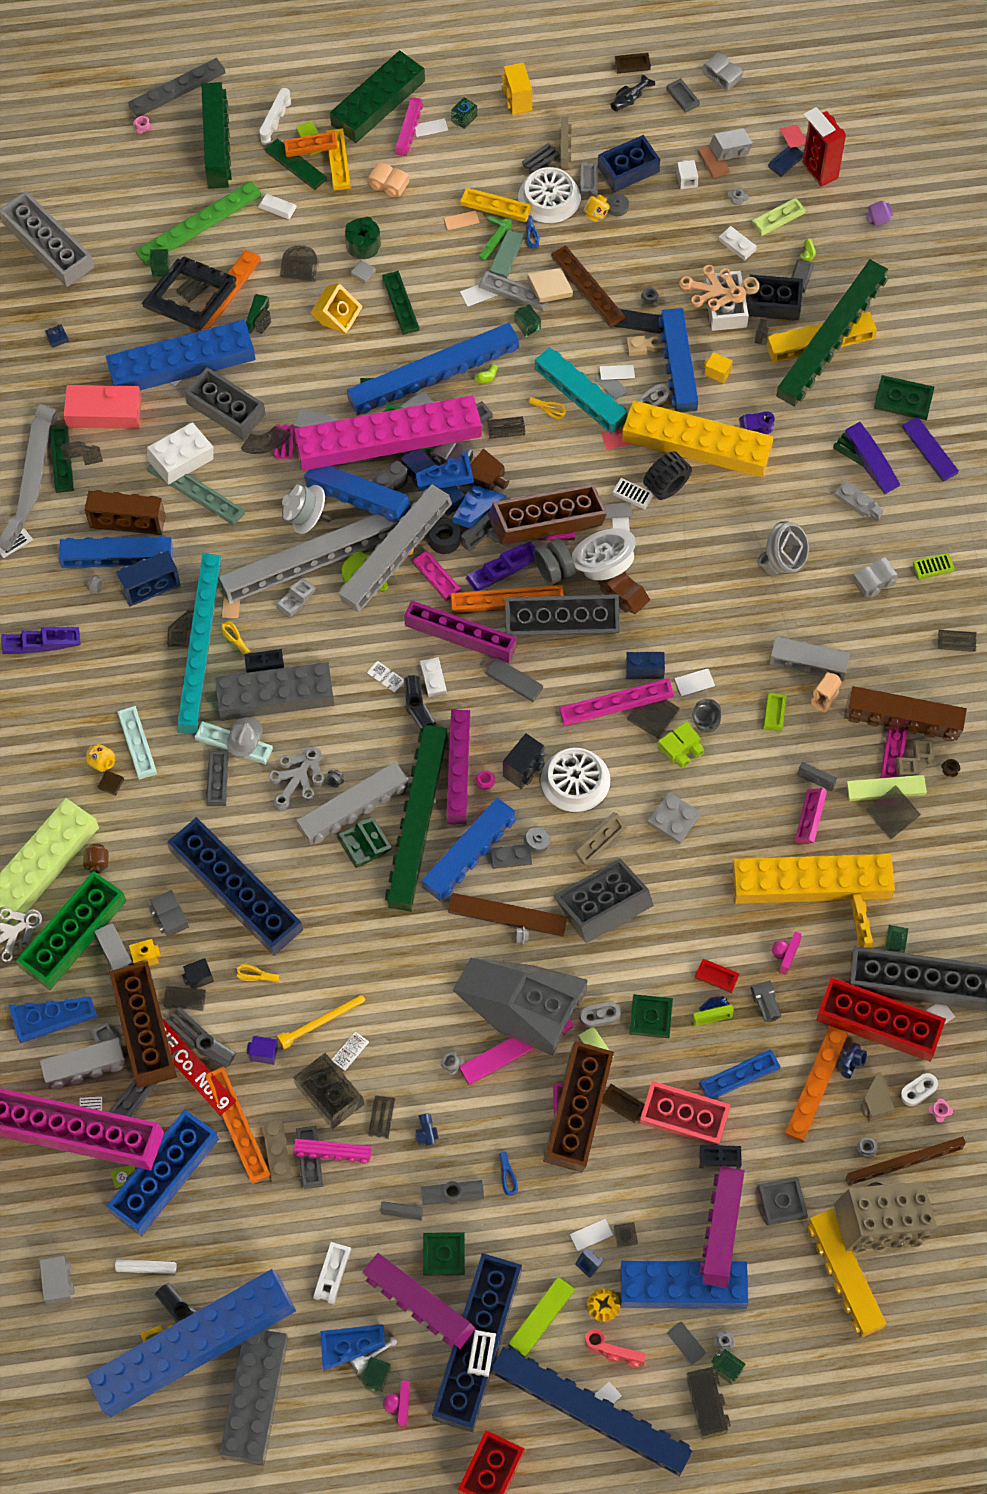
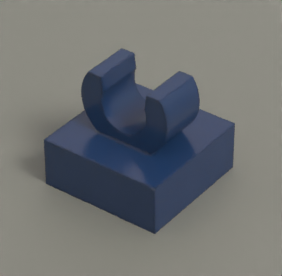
(57, 336)
(588, 1262)

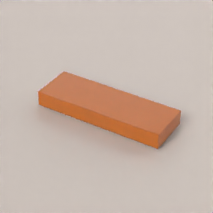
(310, 144)

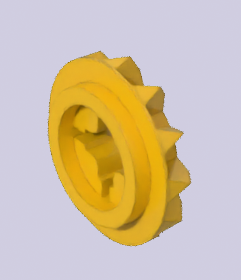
(606, 1314)

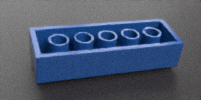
(177, 1158)
(680, 1286)

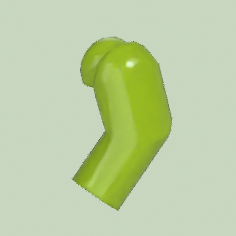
(810, 251)

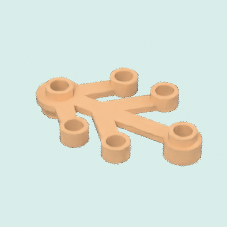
(714, 289)

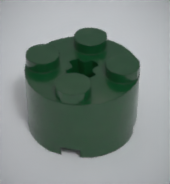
(362, 238)

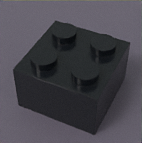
(524, 761)

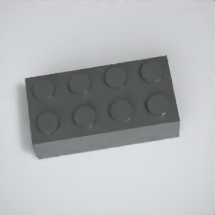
(225, 403)

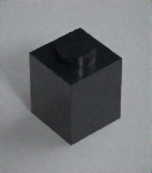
(197, 974)

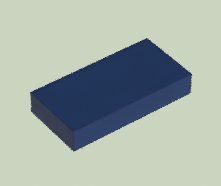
(785, 160)

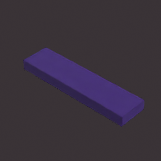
(930, 449)

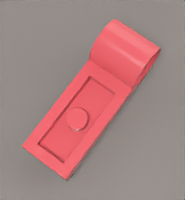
(612, 1352)

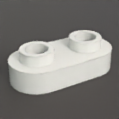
(918, 1090)

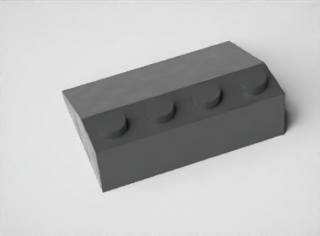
(604, 900)

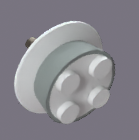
(304, 507)

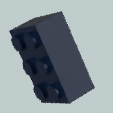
(628, 163)
(148, 578)

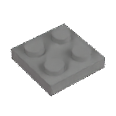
(674, 818)

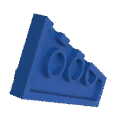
(45, 1018)

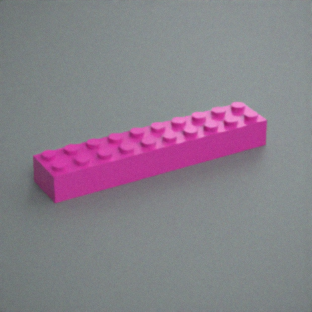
(388, 432)
(79, 1129)

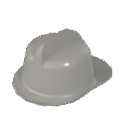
(244, 736)

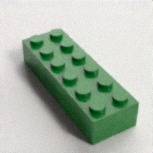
(71, 930)

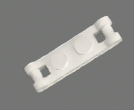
(272, 120)

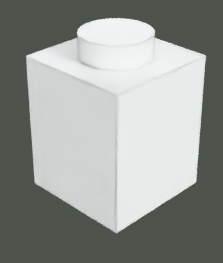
(687, 174)

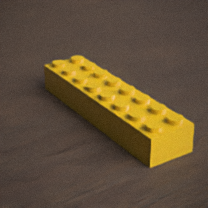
(697, 438)
(813, 878)

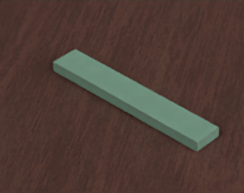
(205, 497)

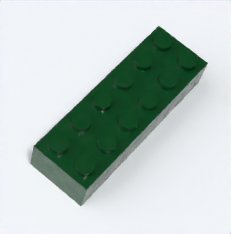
(377, 96)
(216, 135)

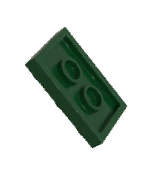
(904, 397)

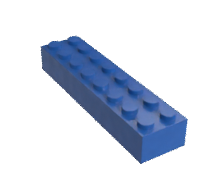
(182, 356)

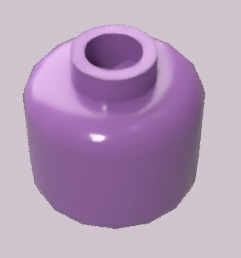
(879, 213)

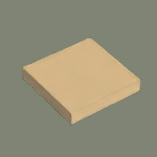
(550, 285)

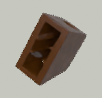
(488, 472)

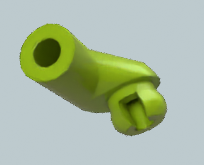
(487, 376)

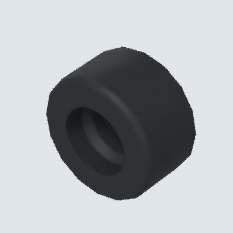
(448, 545)

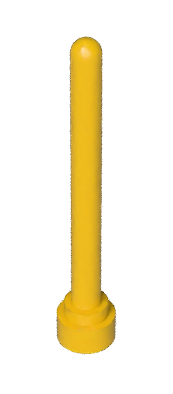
(286, 1039)

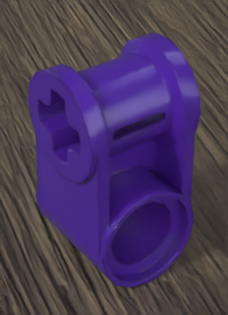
(757, 423)

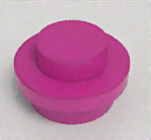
(485, 780)

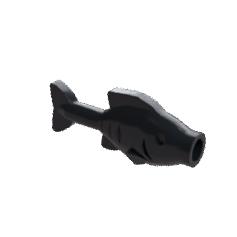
(627, 96)

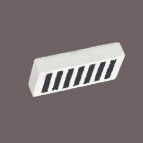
(632, 493)

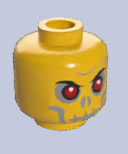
(596, 208)
(100, 757)

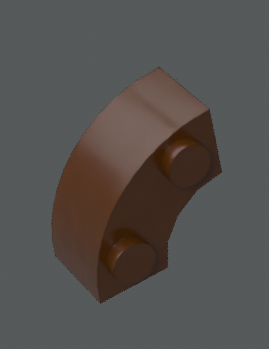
(631, 595)

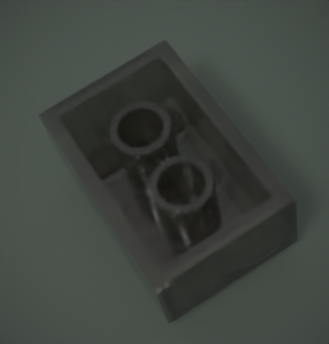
(328, 1090)

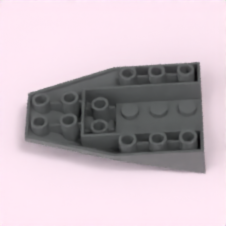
(521, 999)

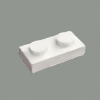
(737, 243)
(433, 677)

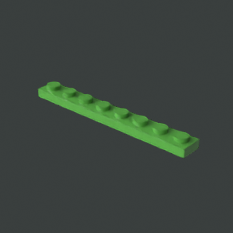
(201, 221)

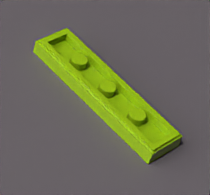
(541, 1317)

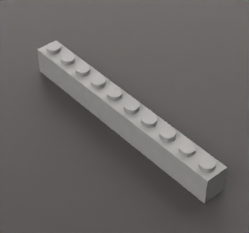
(305, 557)

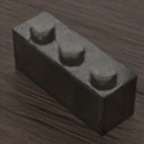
(708, 1403)

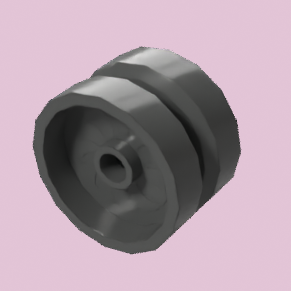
(554, 561)

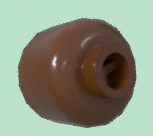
(95, 858)

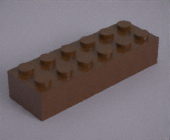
(547, 514)
(905, 713)
(142, 1024)
(578, 1106)

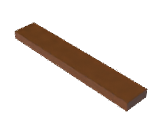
(588, 286)
(507, 914)
(905, 1161)

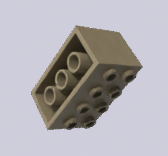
(885, 1216)

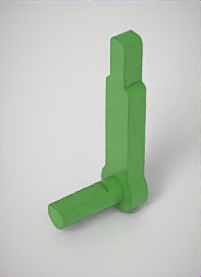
(504, 225)

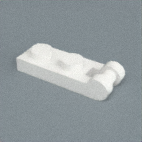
(332, 1272)

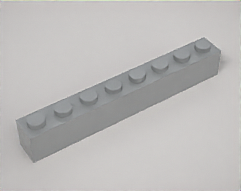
(395, 548)

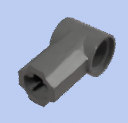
(765, 997)
(216, 1052)

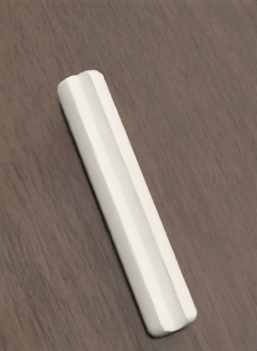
(138, 1266)

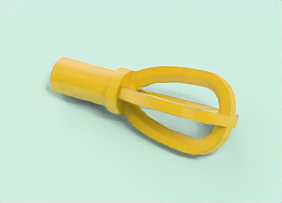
(547, 406)
(239, 642)
(262, 974)

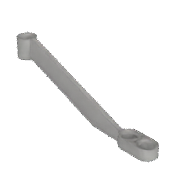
(32, 474)

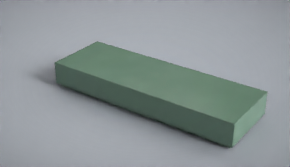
(507, 253)

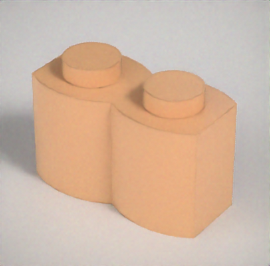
(388, 179)
(826, 692)

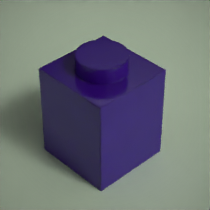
(262, 1049)

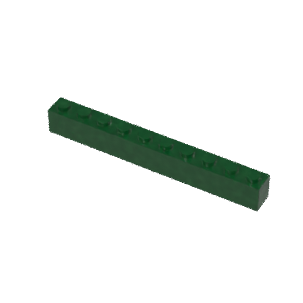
(832, 332)
(417, 818)

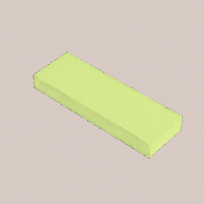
(778, 216)

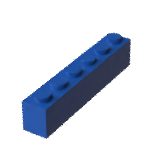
(679, 360)
(359, 492)
(110, 551)
(469, 849)

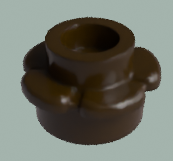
(950, 763)

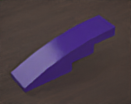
(872, 457)
(502, 567)
(40, 641)

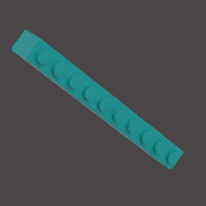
(199, 644)

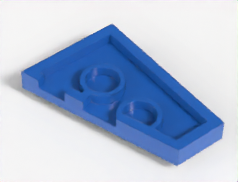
(450, 474)
(475, 505)
(350, 1343)

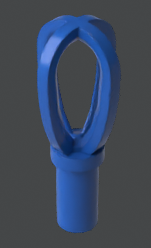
(531, 228)
(507, 1168)

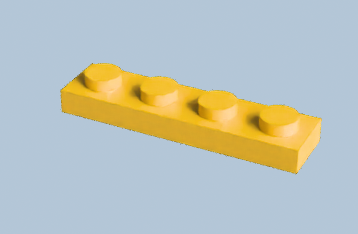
(339, 163)
(496, 205)

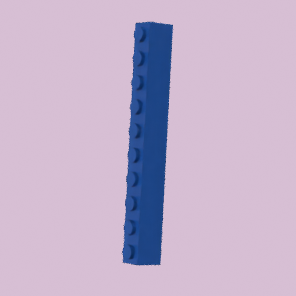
(433, 369)

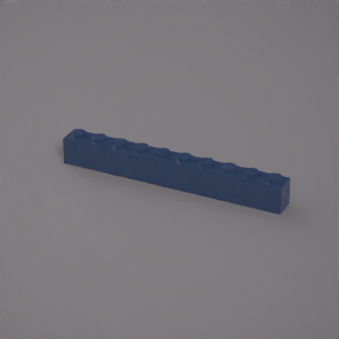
(591, 1411)

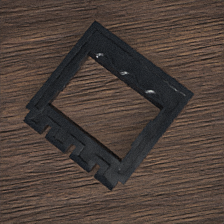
(200, 272)

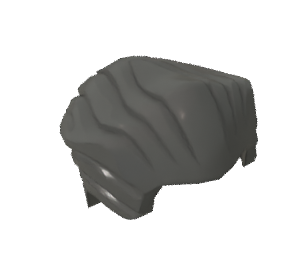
(707, 715)

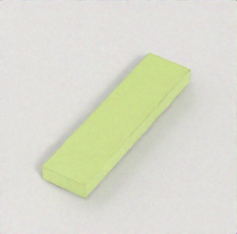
(876, 788)

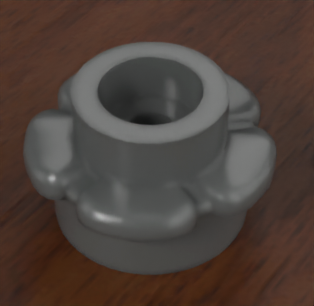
(649, 292)
(334, 778)

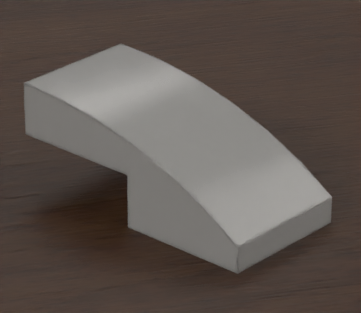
(296, 598)

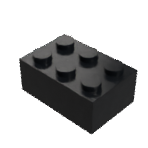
(776, 298)

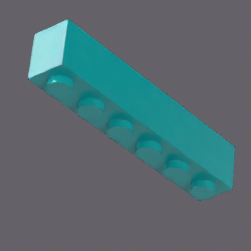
(581, 390)

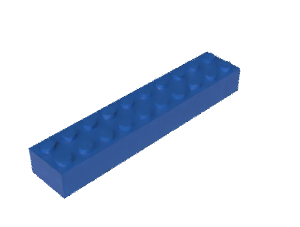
(190, 1343)

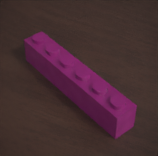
(460, 631)
(458, 767)
(723, 1227)
(419, 1301)

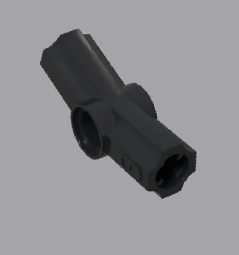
(414, 694)
(172, 1302)

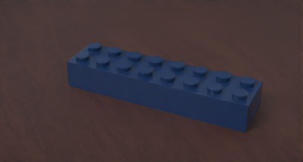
(235, 886)
(487, 1311)

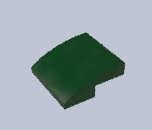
(364, 842)

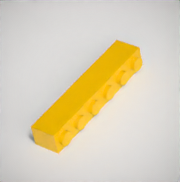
(793, 342)
(846, 1274)

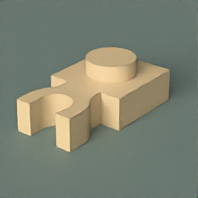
(639, 345)

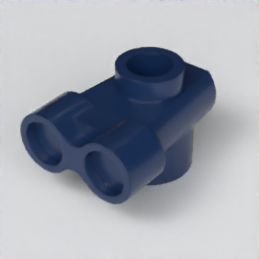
(852, 1057)
(426, 1134)

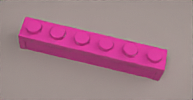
(408, 128)
(332, 1150)

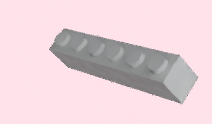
(352, 804)

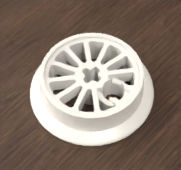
(550, 193)
(605, 553)
(576, 802)

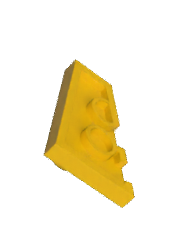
(861, 922)

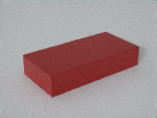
(717, 975)

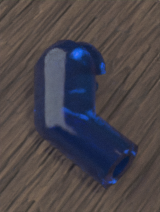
(712, 1002)

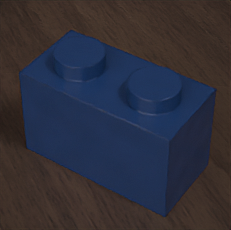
(645, 665)

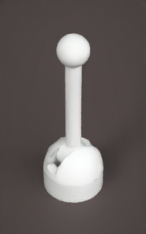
(360, 1363)

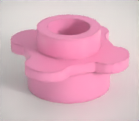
(142, 120)
(946, 1110)

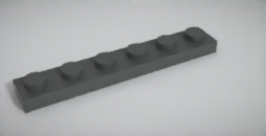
(176, 87)

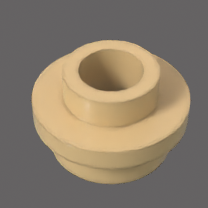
(750, 281)

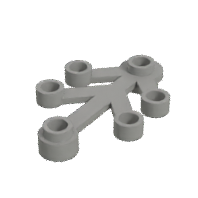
(297, 775)
(11, 931)

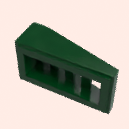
(259, 303)

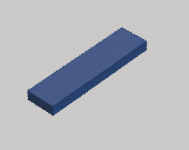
(740, 1075)

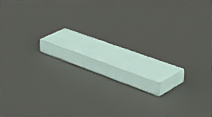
(218, 737)
(137, 742)

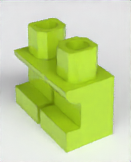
(679, 744)

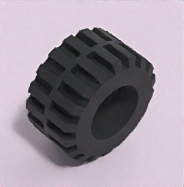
(667, 475)

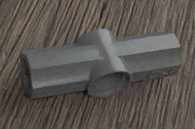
(466, 1191)

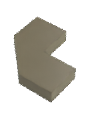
(922, 756)

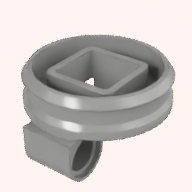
(775, 559)

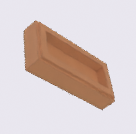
(715, 167)

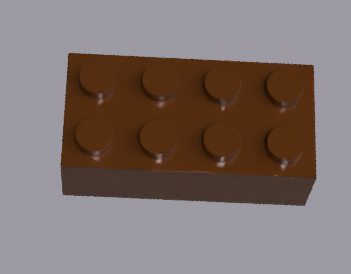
(125, 512)

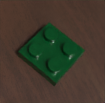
(651, 1016)
(443, 1253)

